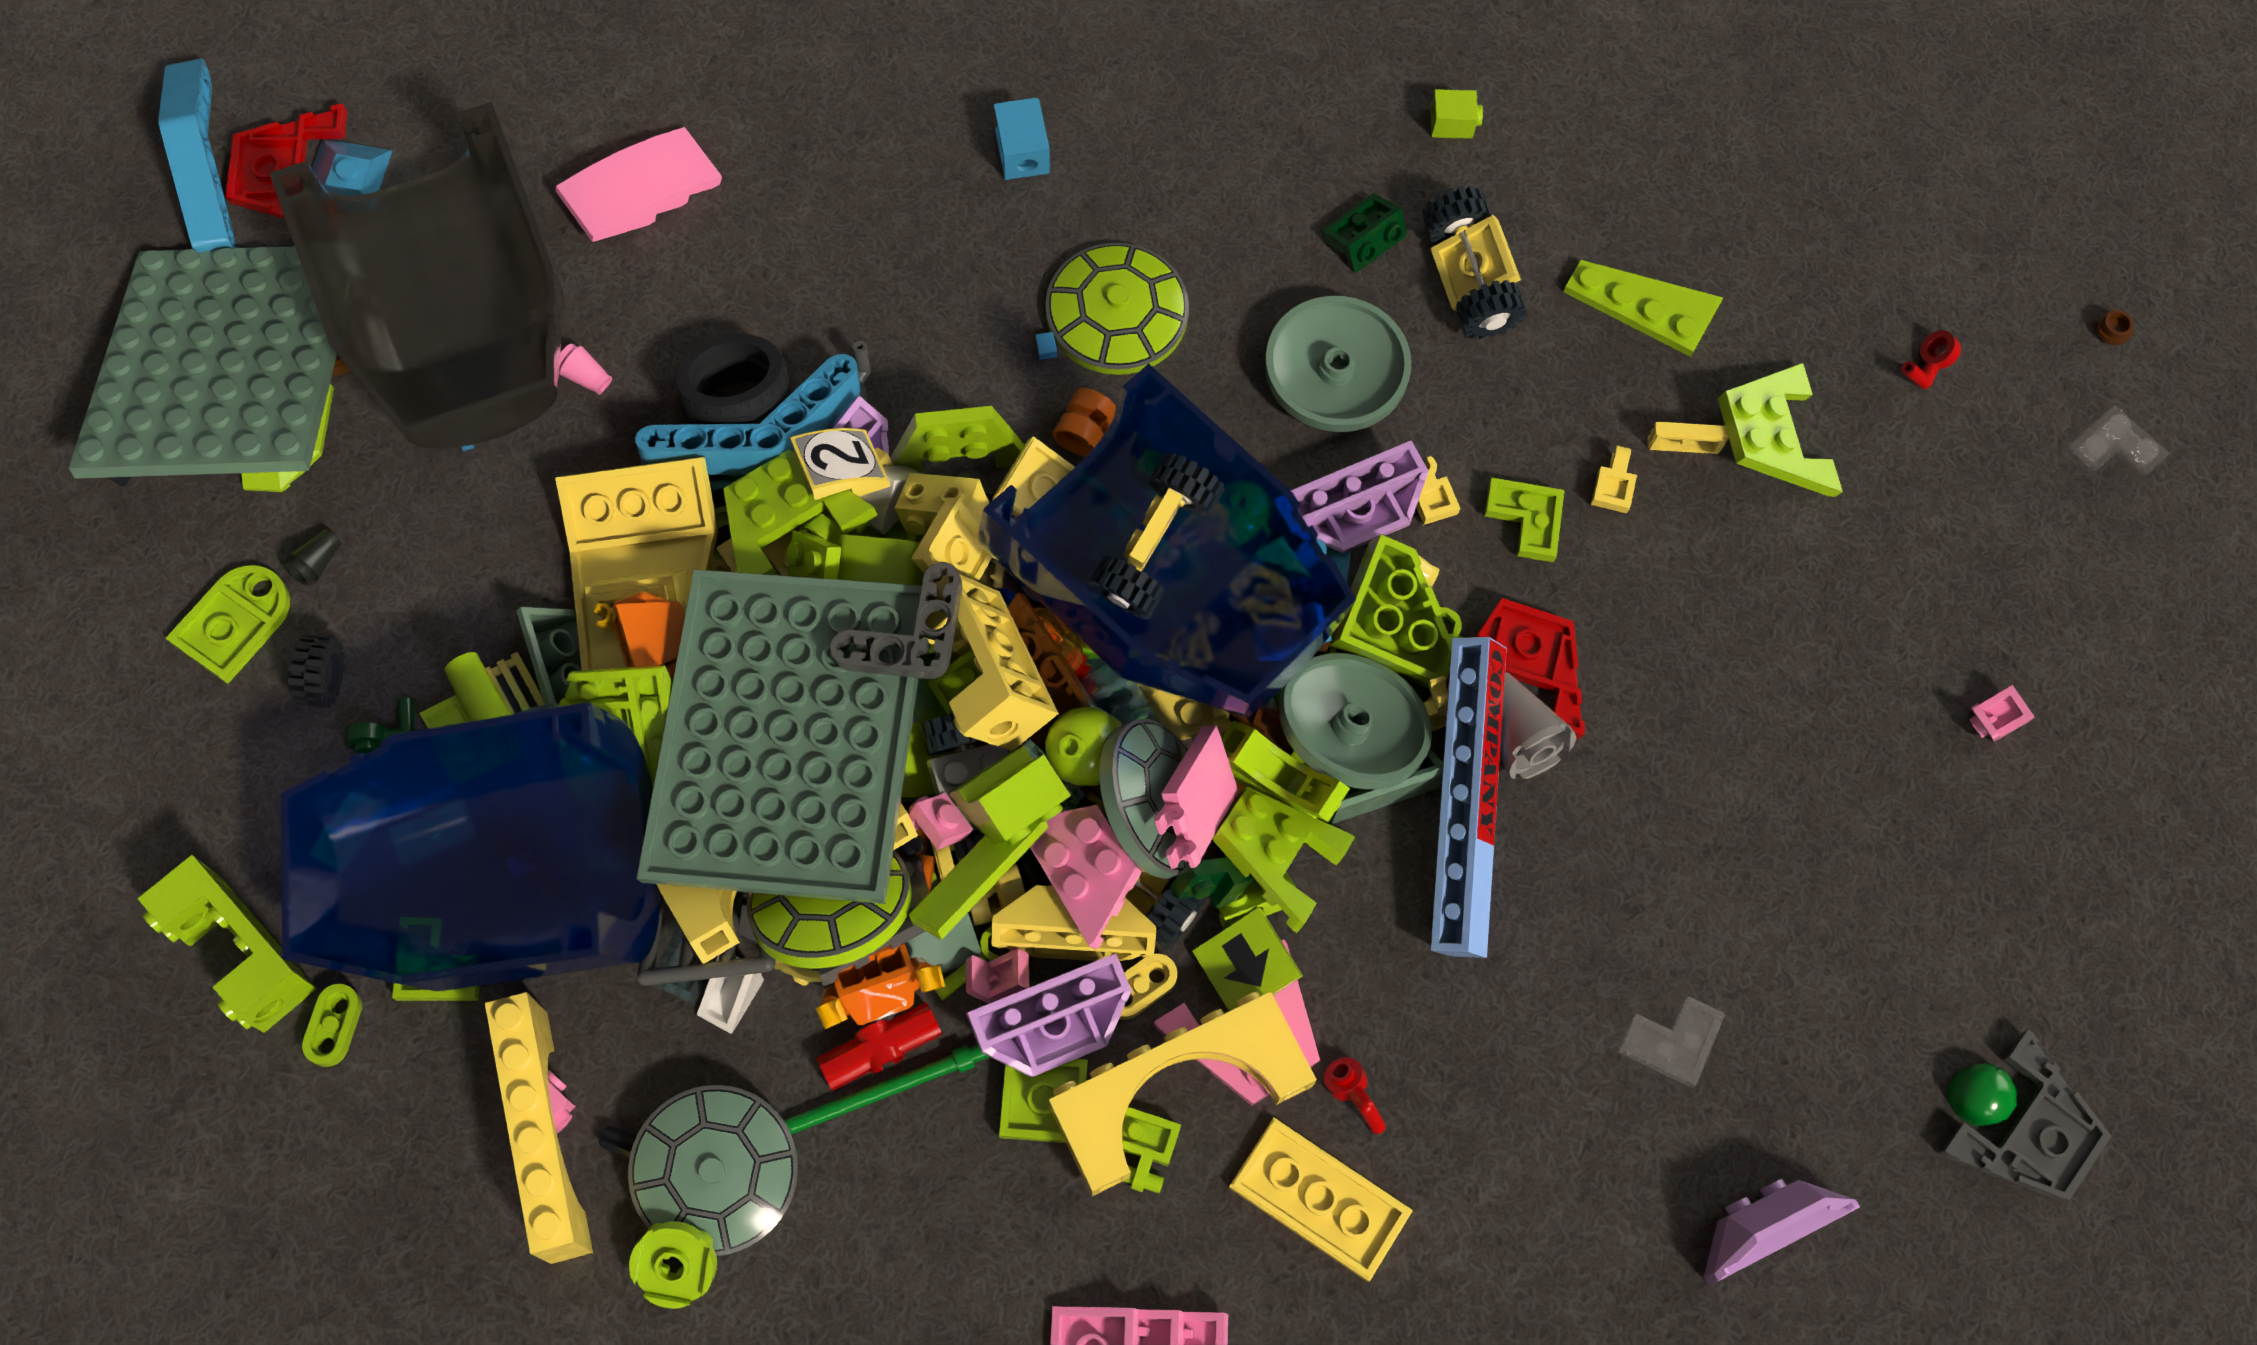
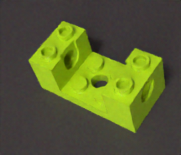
(195, 901)

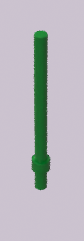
(961, 1059)

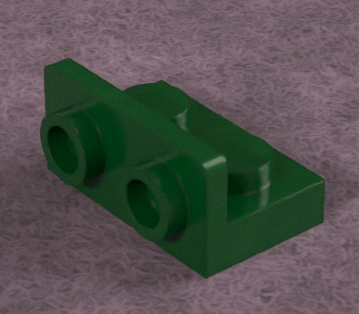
(1366, 231)

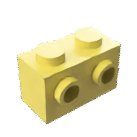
(926, 493)

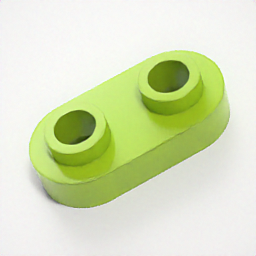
(328, 1025)

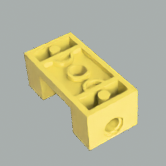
(1009, 696)

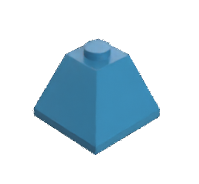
(350, 167)

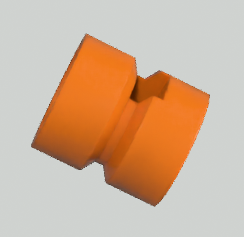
(1085, 422)

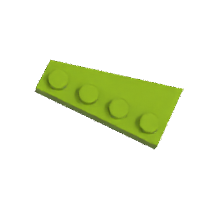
(1649, 305)

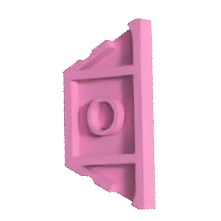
(1086, 868)

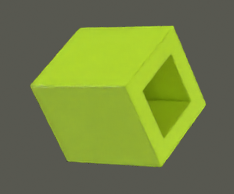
(1455, 113)

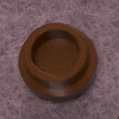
(2115, 327)

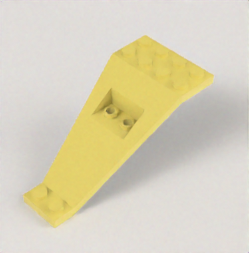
(634, 535)

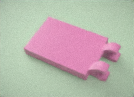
(1197, 798)

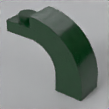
(1212, 878)

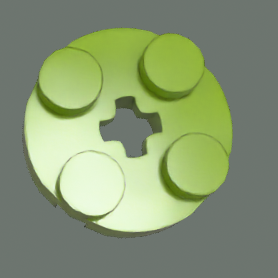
(654, 1277)

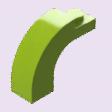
(1281, 774)

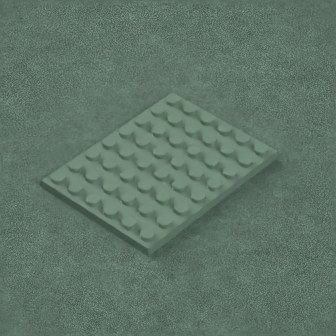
(209, 369)
(771, 752)

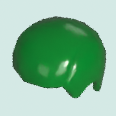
(1982, 1094)

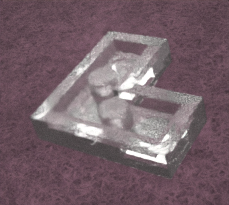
(2117, 436)
(1677, 1051)

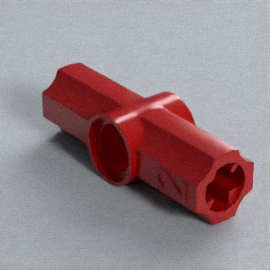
(879, 1045)

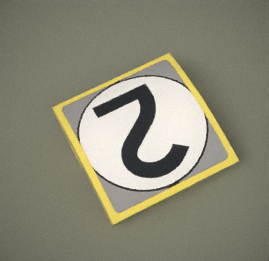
(839, 461)

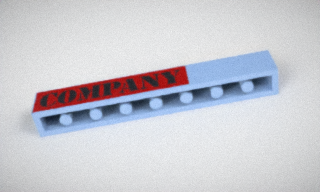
(1469, 798)

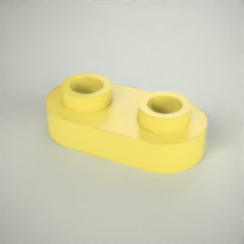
(1144, 991)

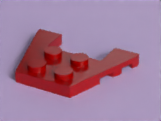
(274, 148)
(1540, 654)

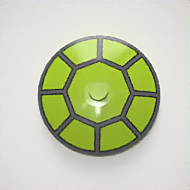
(1117, 308)
(828, 931)

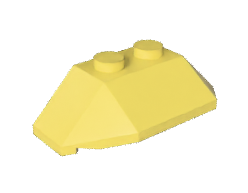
(1045, 929)

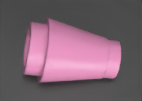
(583, 369)

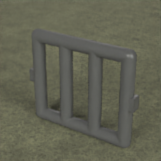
(689, 971)

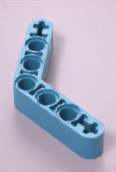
(184, 130)
(745, 447)

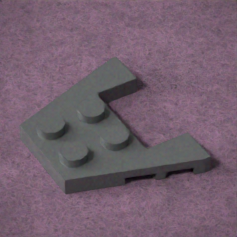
(2049, 1142)

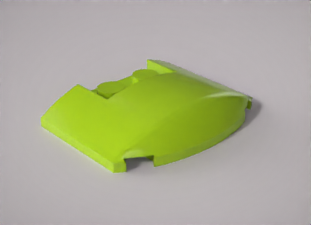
(634, 695)

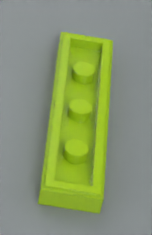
(970, 882)

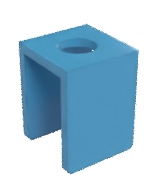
(1022, 138)

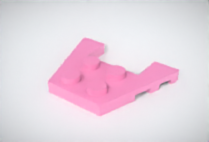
(1243, 1084)

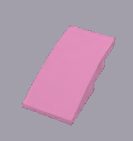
(638, 184)
(1136, 1327)

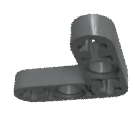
(912, 647)

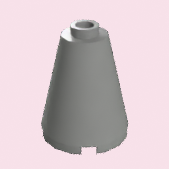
(1530, 732)

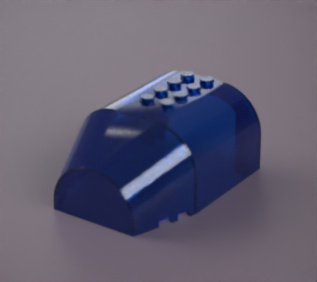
(1241, 587)
(474, 854)

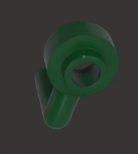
(369, 736)

